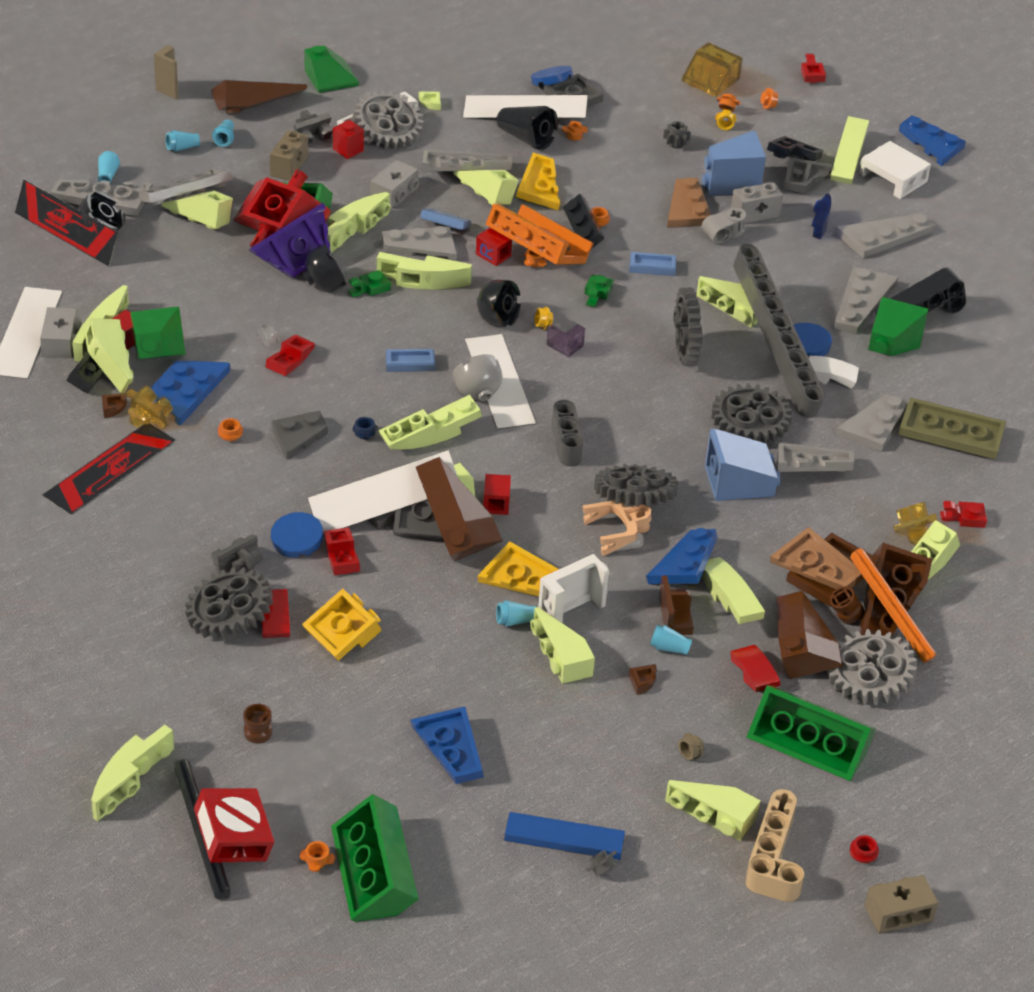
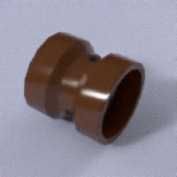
(846, 605)
(257, 723)

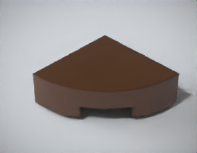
(113, 404)
(643, 677)

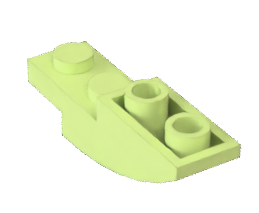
(358, 217)
(429, 274)
(424, 430)
(121, 774)

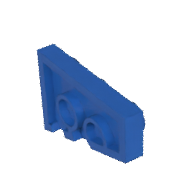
(932, 138)
(686, 559)
(451, 742)

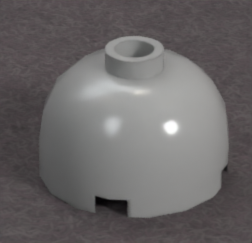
(479, 377)

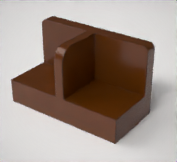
(676, 608)

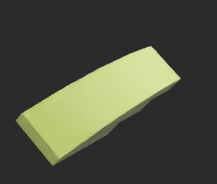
(849, 150)
(108, 309)
(731, 591)

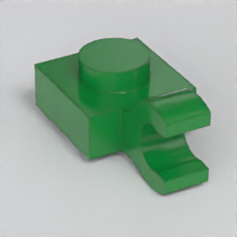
(370, 283)
(597, 288)

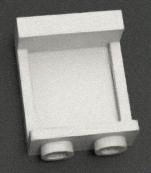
(896, 166)
(574, 586)

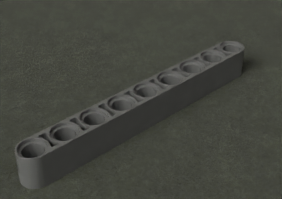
(778, 330)

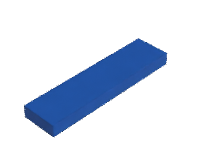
(563, 835)

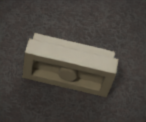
(166, 72)

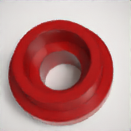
(864, 849)

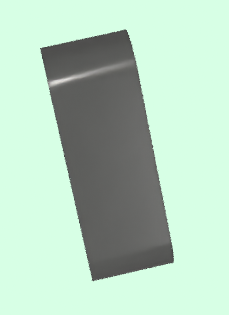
(567, 432)

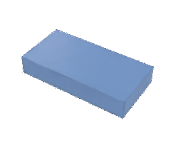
(445, 219)
(652, 263)
(410, 360)

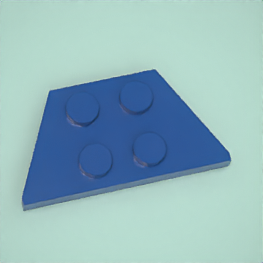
(188, 385)

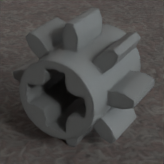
(676, 134)

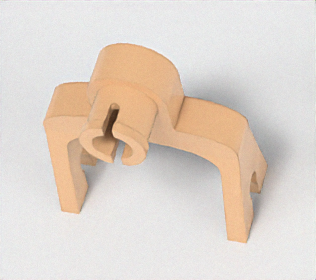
(635, 519)

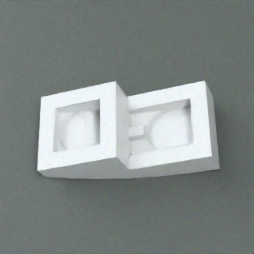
(835, 369)

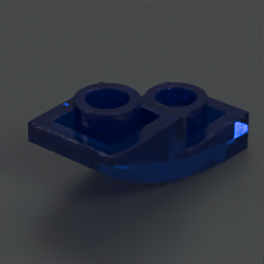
(821, 219)

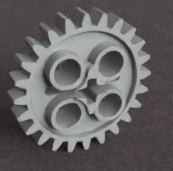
(388, 119)
(874, 667)

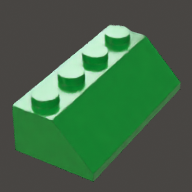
(810, 732)
(374, 861)

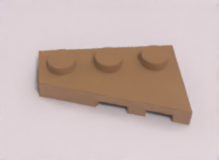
(687, 204)
(817, 560)

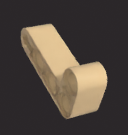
(766, 870)

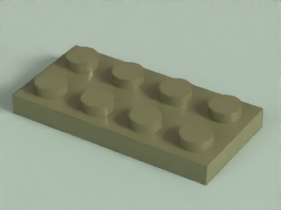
(952, 428)

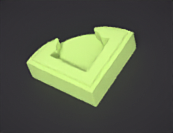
(430, 100)

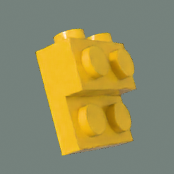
(343, 624)

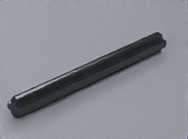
(190, 794)

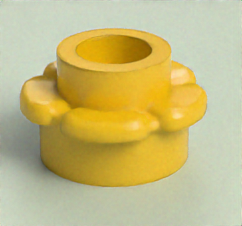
(725, 124)
(543, 317)

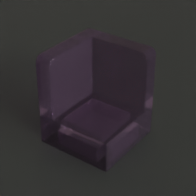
(566, 342)

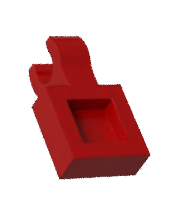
(812, 71)
(967, 513)

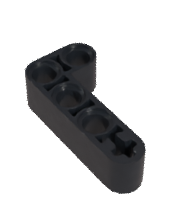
(936, 290)

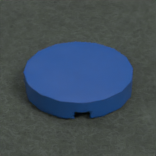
(552, 75)
(814, 338)
(297, 534)

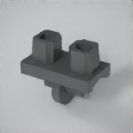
(314, 125)
(240, 554)

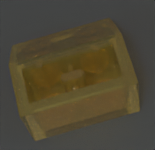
(713, 69)

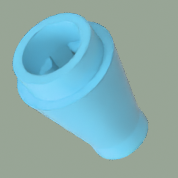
(224, 133)
(181, 140)
(107, 165)
(514, 613)
(669, 640)

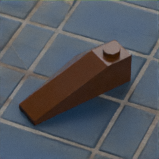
(241, 95)
(458, 513)
(906, 576)
(804, 638)

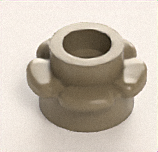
(691, 746)

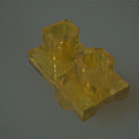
(144, 410)
(914, 520)

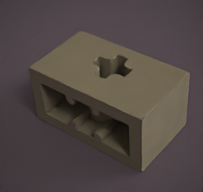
(288, 155)
(901, 904)

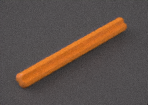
(893, 605)

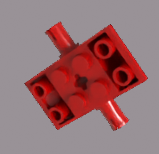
(275, 205)

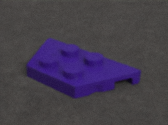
(291, 244)

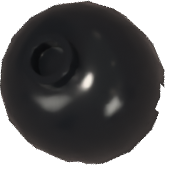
(103, 209)
(323, 270)
(499, 303)

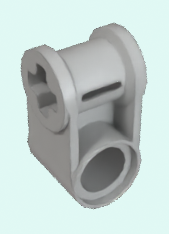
(725, 225)

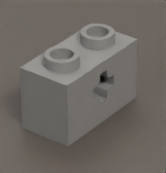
(397, 179)
(758, 201)
(59, 332)

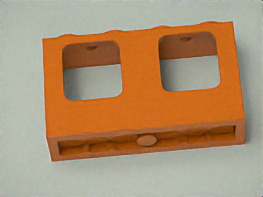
(540, 234)

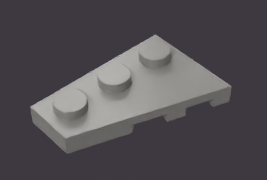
(429, 241)
(874, 423)
(808, 458)

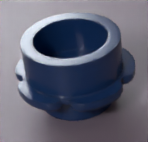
(364, 428)

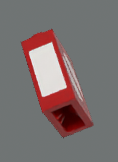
(233, 825)

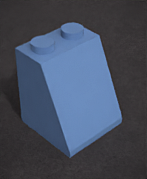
(734, 165)
(739, 467)

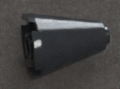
(529, 124)

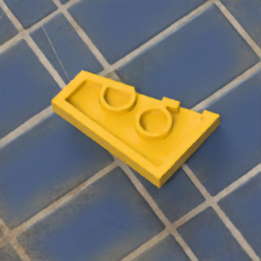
(539, 182)
(516, 570)

